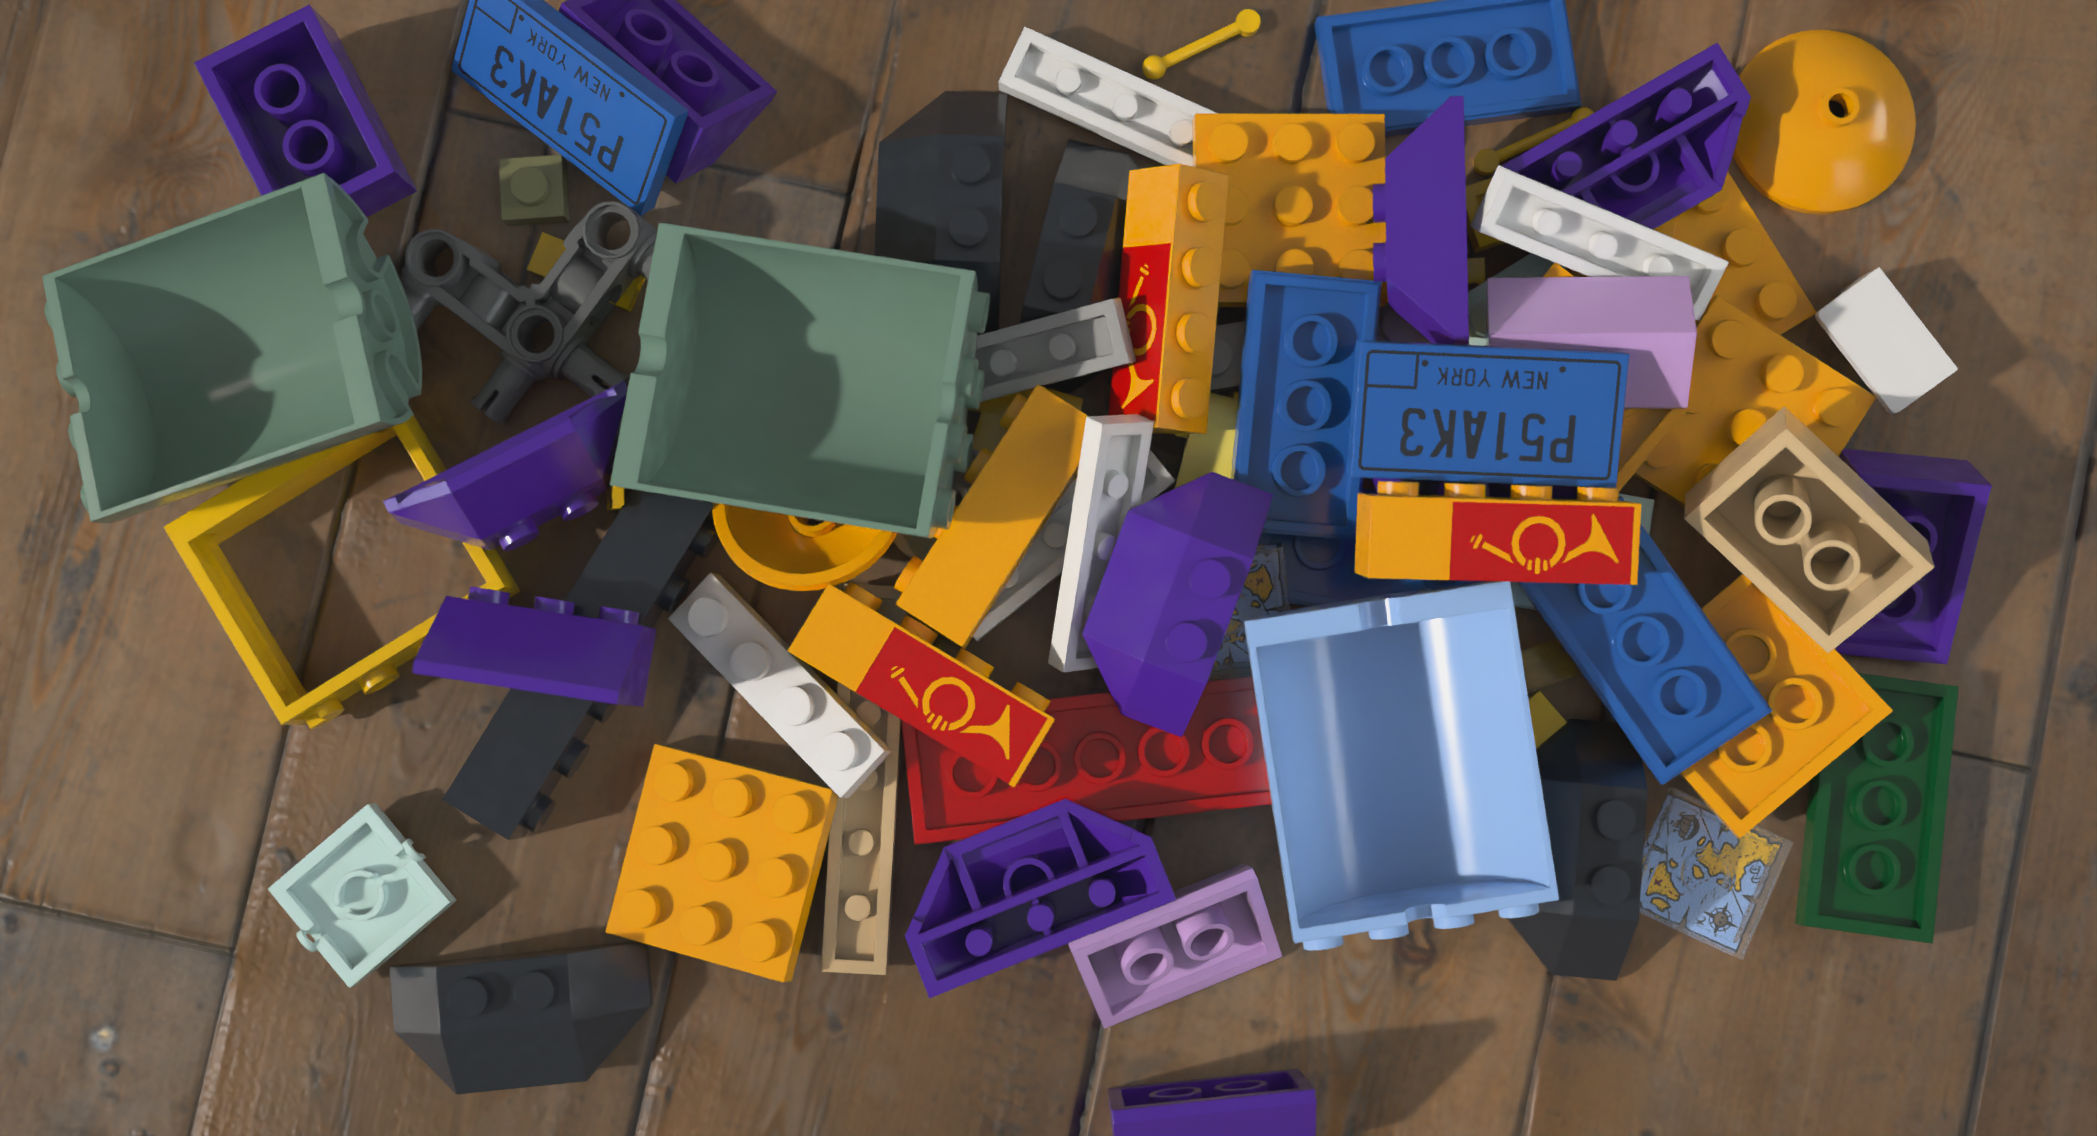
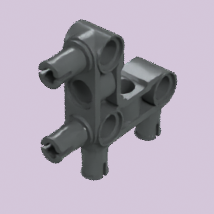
(570, 297)

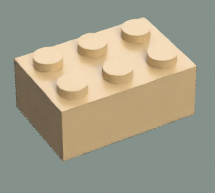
(1807, 530)

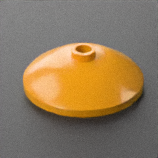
(1798, 148)
(795, 555)

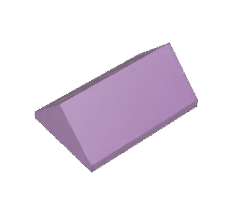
(1630, 315)
(1178, 948)

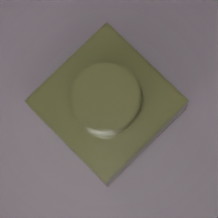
(534, 190)

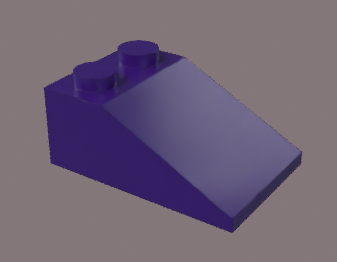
(1947, 507)

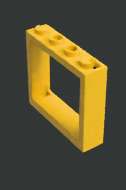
(255, 496)

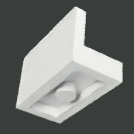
(1885, 341)

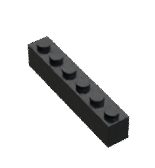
(542, 734)

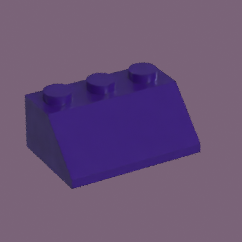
(684, 62)
(539, 648)
(1217, 1106)

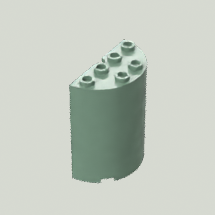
(230, 348)
(803, 381)

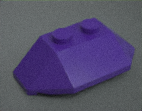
(1652, 147)
(1427, 227)
(523, 480)
(1173, 596)
(1030, 891)

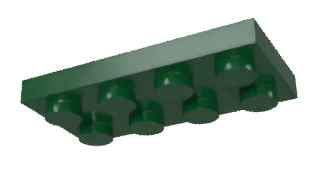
(1882, 819)

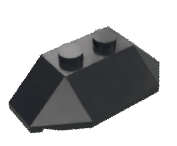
(946, 189)
(1080, 238)
(1597, 835)
(521, 1014)

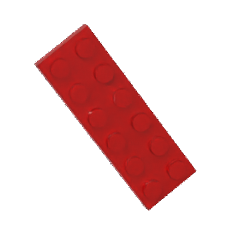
(1099, 763)

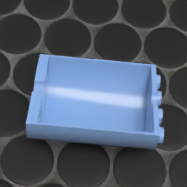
(1401, 762)

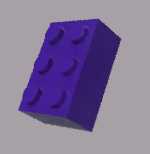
(304, 112)

